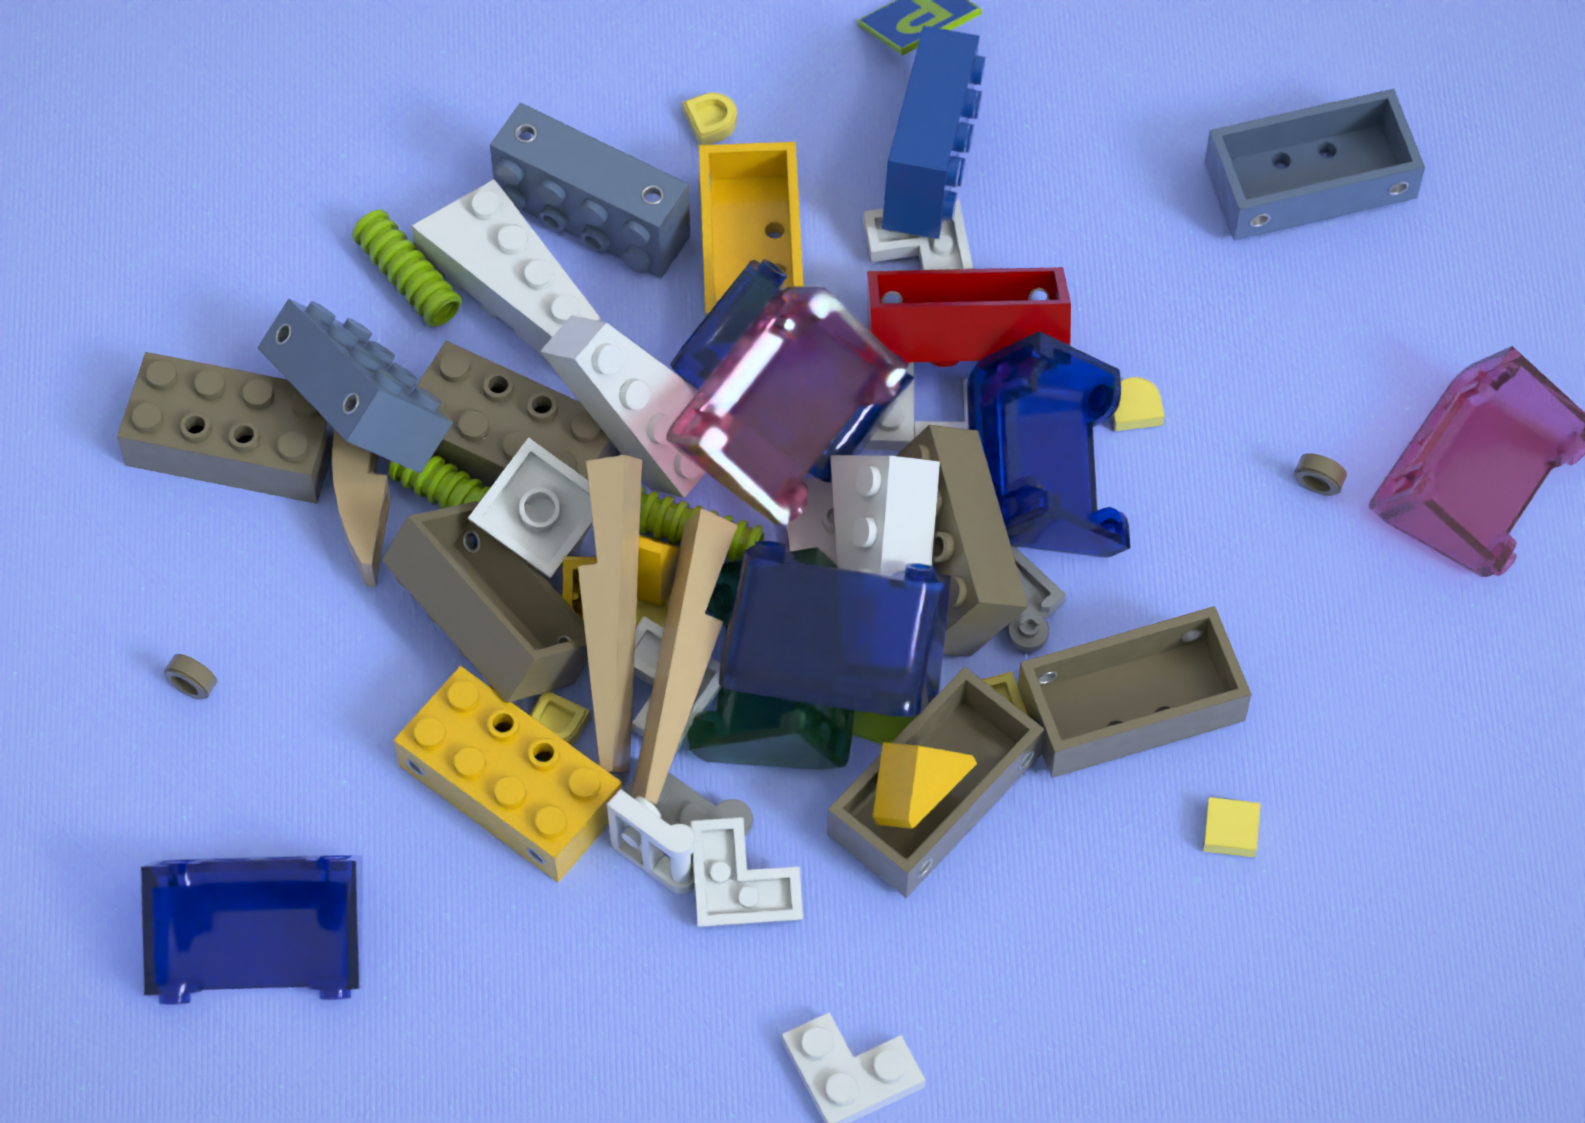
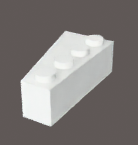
(502, 264)
(627, 396)
(883, 511)

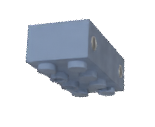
(1370, 165)
(591, 190)
(355, 384)

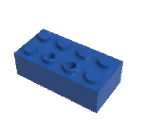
(933, 133)

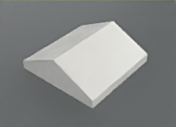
(537, 508)

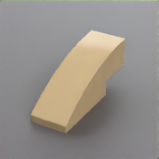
(362, 505)

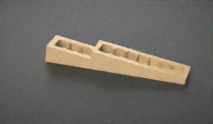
(611, 602)
(684, 648)

